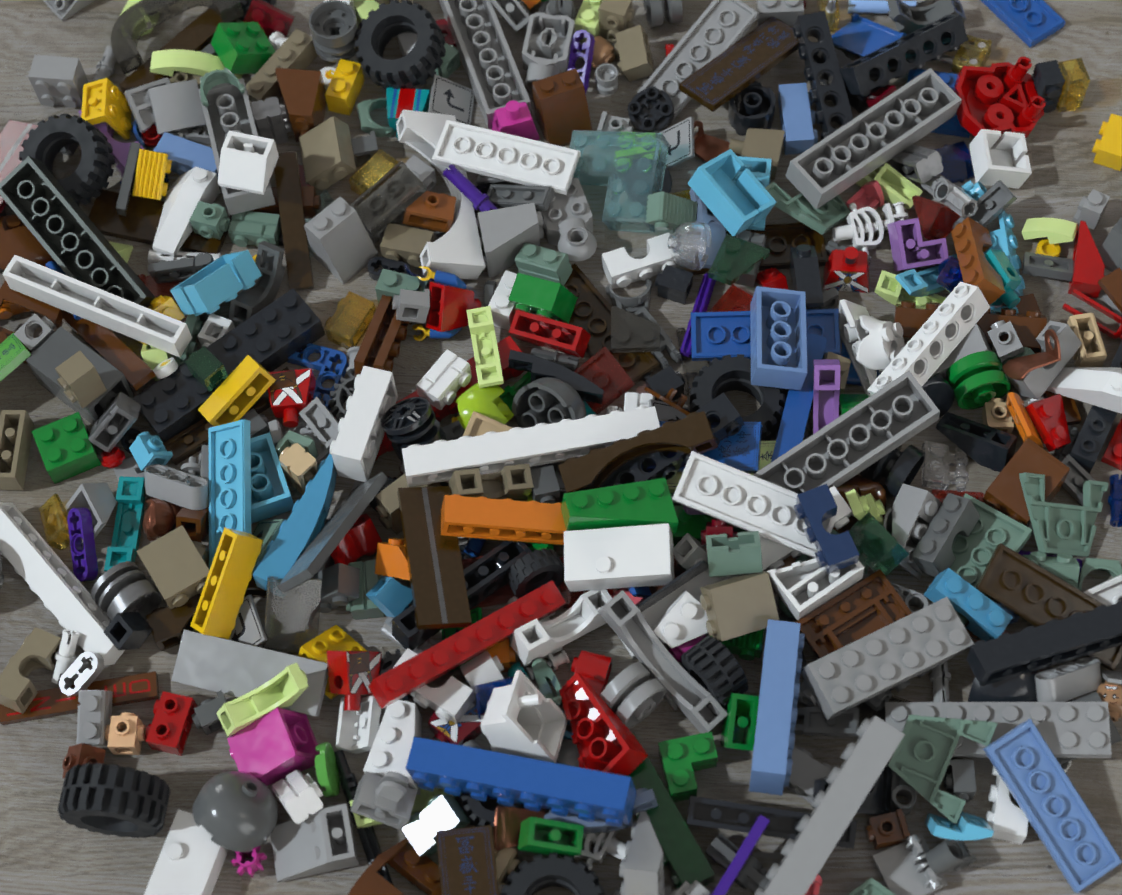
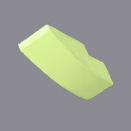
(893, 184)

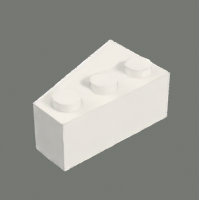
(808, 586)
(394, 740)

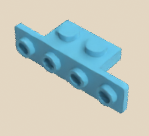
(1005, 240)

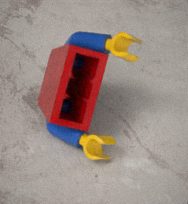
(447, 305)

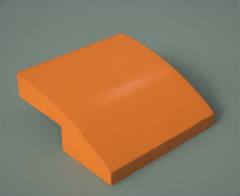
(1022, 419)

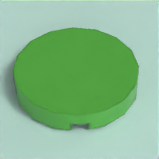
(327, 770)

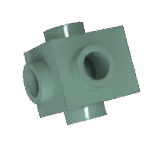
(210, 220)

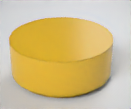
(1046, 248)

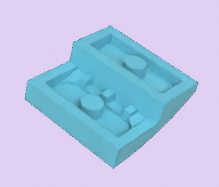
(967, 828)

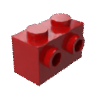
(170, 723)

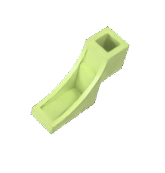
(277, 692)

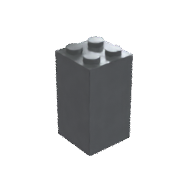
(57, 349)

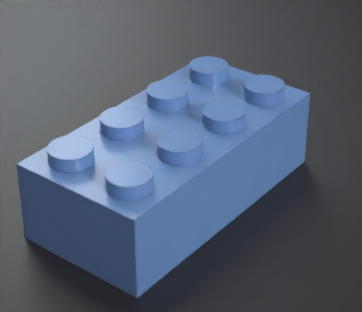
(778, 338)

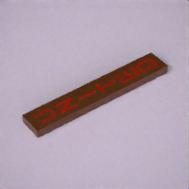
(56, 703)

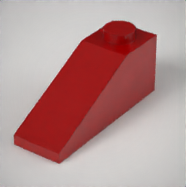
(1087, 264)

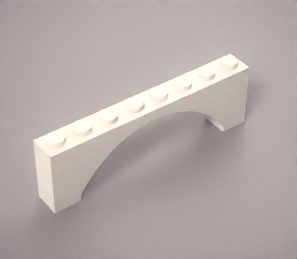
(461, 247)

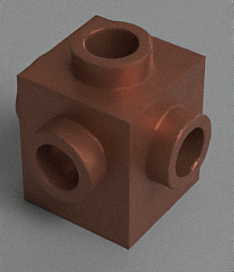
(82, 754)

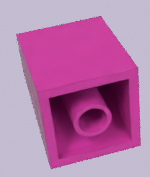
(274, 746)

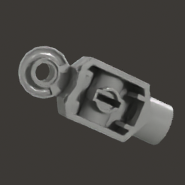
(546, 45)
(569, 221)

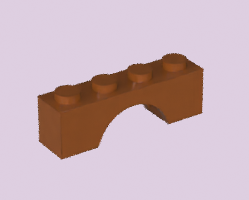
(970, 244)

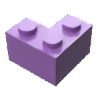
(908, 248)

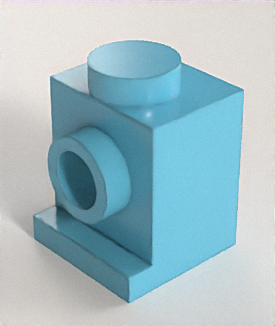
(149, 450)

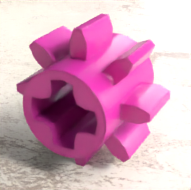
(249, 867)

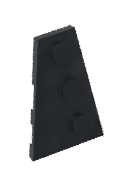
(878, 798)

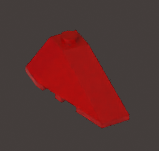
(598, 732)

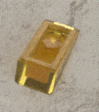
(55, 522)

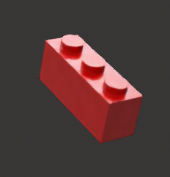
(549, 333)

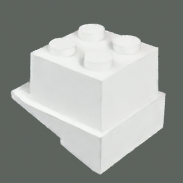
(524, 721)

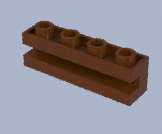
(382, 339)

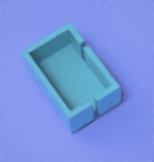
(732, 203)
(216, 283)

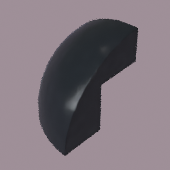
(1014, 689)

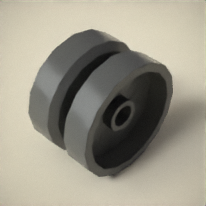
(657, 9)

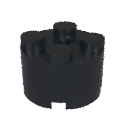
(752, 108)

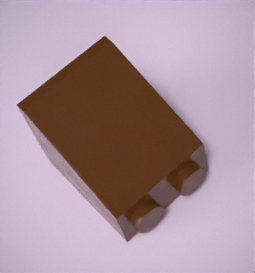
(303, 98)
(561, 107)
(1006, 491)

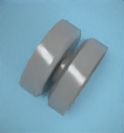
(633, 694)

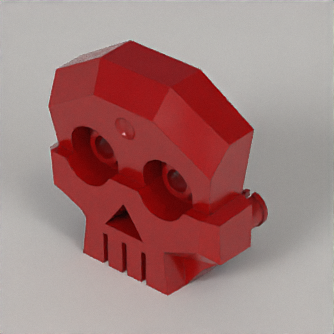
(998, 93)

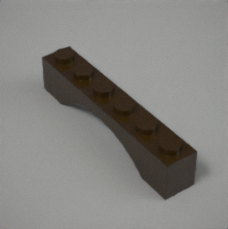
(680, 436)
(170, 624)

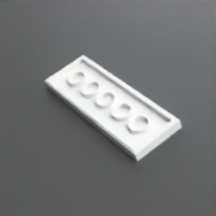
(506, 156)
(744, 502)

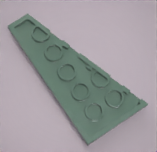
(975, 551)

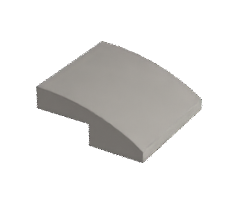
(177, 106)
(319, 425)

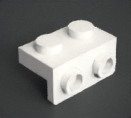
(358, 728)

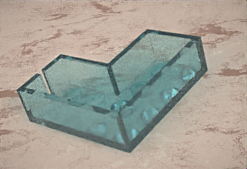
(629, 166)

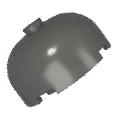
(547, 402)
(236, 810)

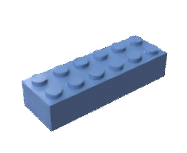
(777, 708)

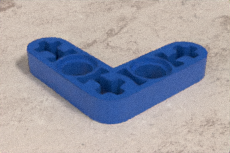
(323, 365)

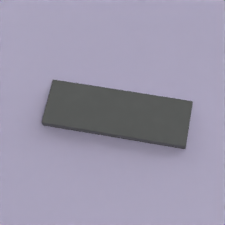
(332, 533)

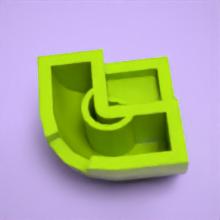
(483, 401)

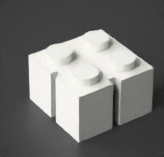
(1003, 162)

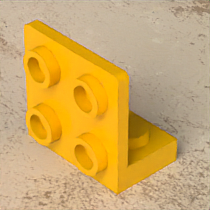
(105, 102)
(330, 640)

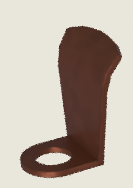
(707, 146)
(1020, 366)
(508, 825)

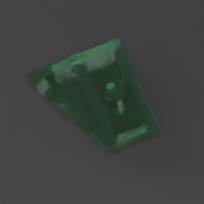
(735, 259)

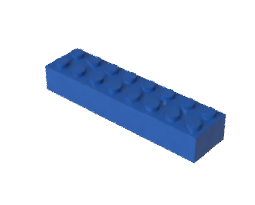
(522, 781)

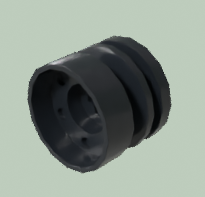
(411, 423)
(897, 468)

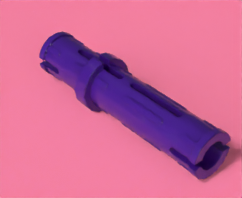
(479, 200)

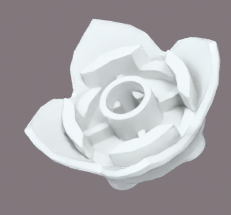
(881, 344)

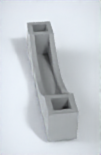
(684, 690)

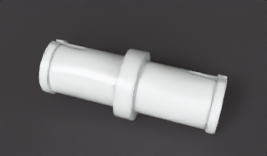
(65, 656)

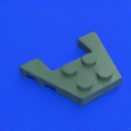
(800, 208)
(1062, 526)
(926, 753)

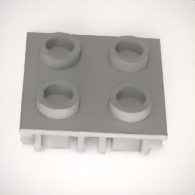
(907, 869)

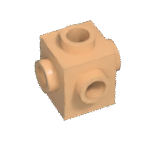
(125, 734)

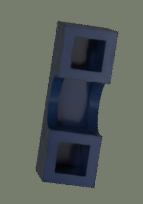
(834, 550)

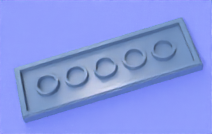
(1052, 805)

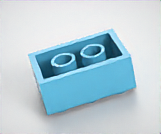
(268, 483)

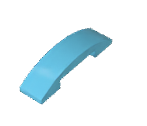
(921, 283)

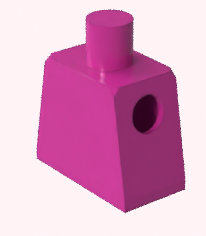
(515, 120)

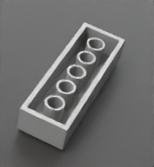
(232, 112)
(886, 658)

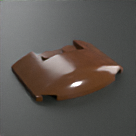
(19, 241)
(853, 615)

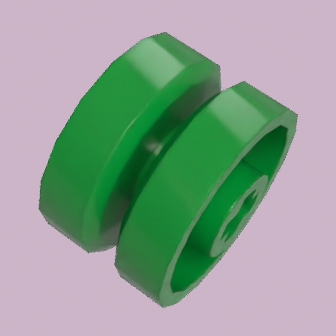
(977, 379)

